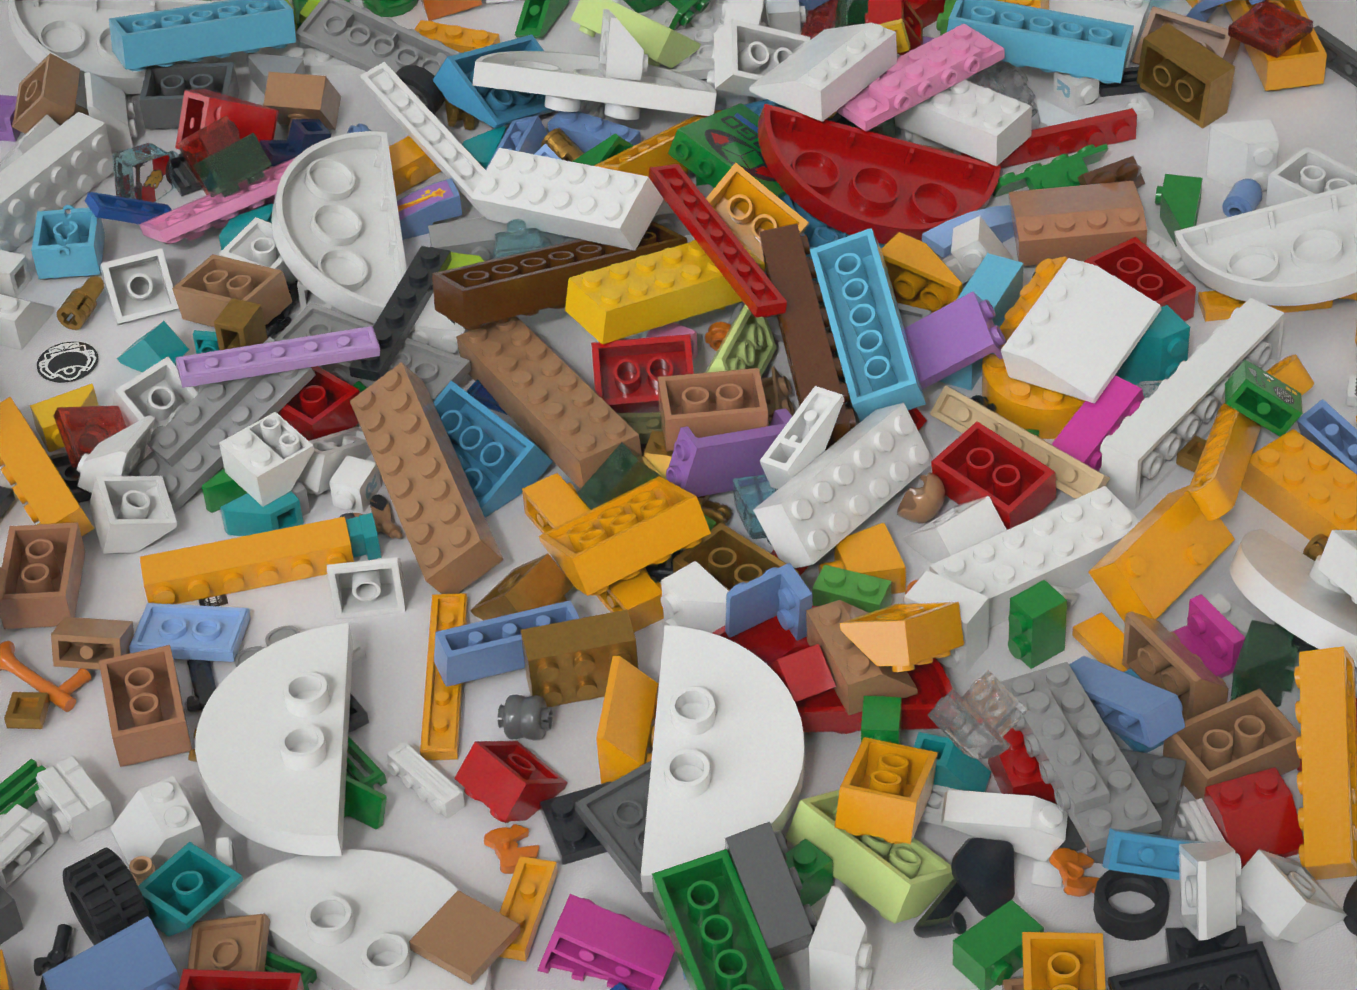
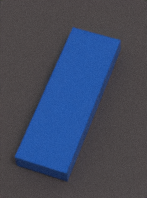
(124, 208)

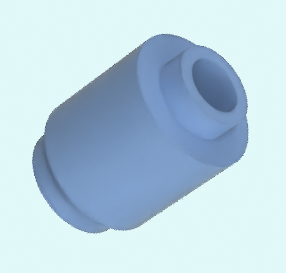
(1242, 198)

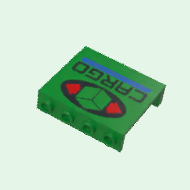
(720, 141)

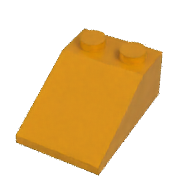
(919, 274)

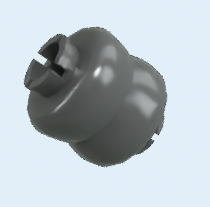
(525, 717)

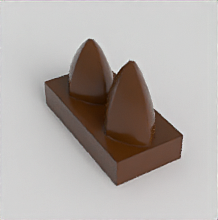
(1119, 171)

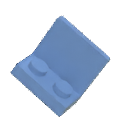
(775, 593)

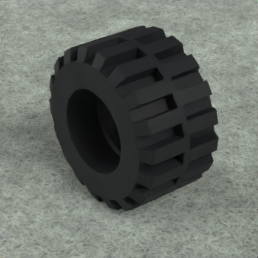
(103, 895)

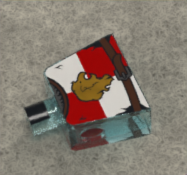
(144, 172)

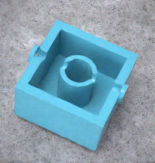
(67, 243)

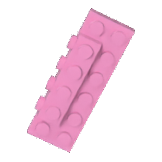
(922, 75)
(195, 217)

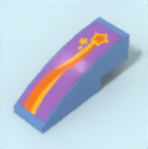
(427, 206)

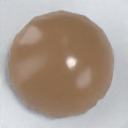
(923, 503)

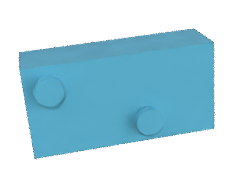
(1000, 283)

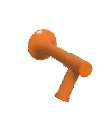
(58, 695)

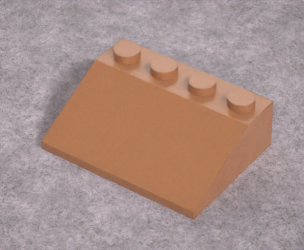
(1075, 220)

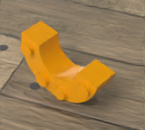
(1026, 403)

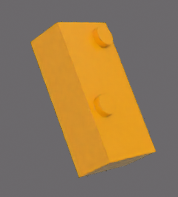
(1160, 556)

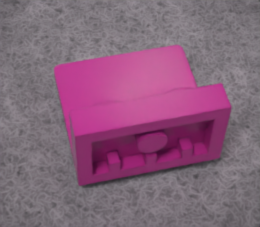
(1211, 637)

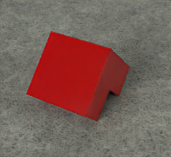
(804, 673)

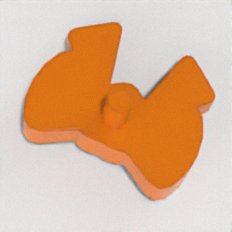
(505, 844)
(1071, 868)

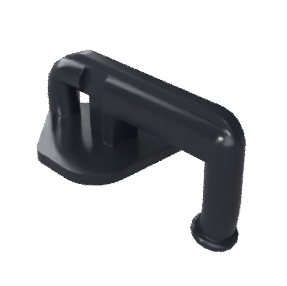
(982, 873)

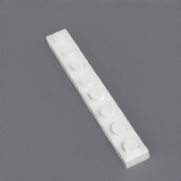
(424, 128)

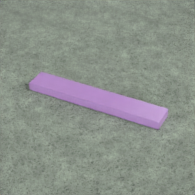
(277, 356)

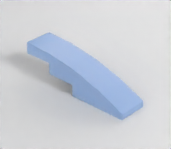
(996, 217)

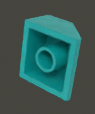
(1158, 350)
(186, 888)

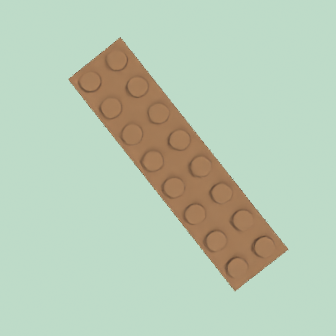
(545, 397)
(426, 481)

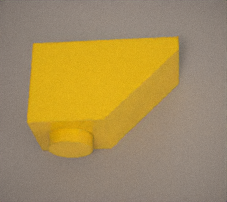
(44, 412)

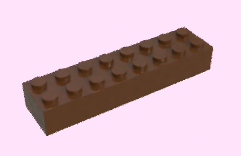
(531, 279)
(804, 323)

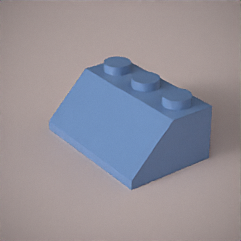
(122, 962)

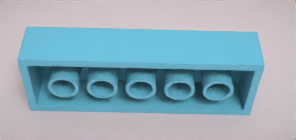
(201, 32)
(1049, 38)
(866, 324)

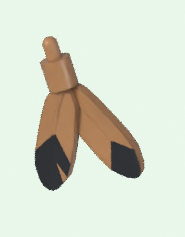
(381, 515)

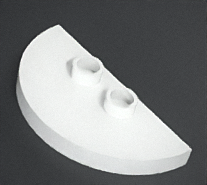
(81, 34)
(576, 77)
(342, 223)
(1280, 252)
(1294, 592)
(279, 743)
(721, 750)
(352, 918)

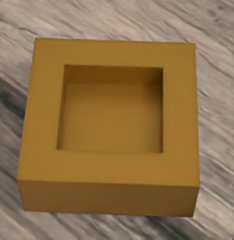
(1190, 454)
(27, 710)

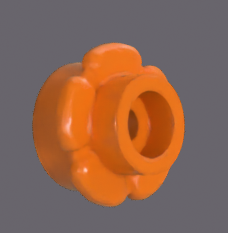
(716, 334)

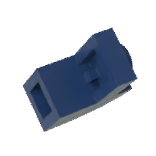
(302, 135)

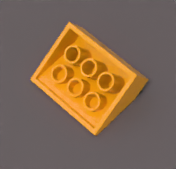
(626, 535)

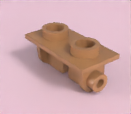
(777, 393)

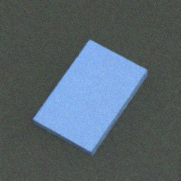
(192, 631)

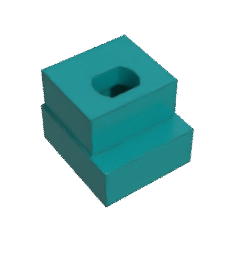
(363, 536)

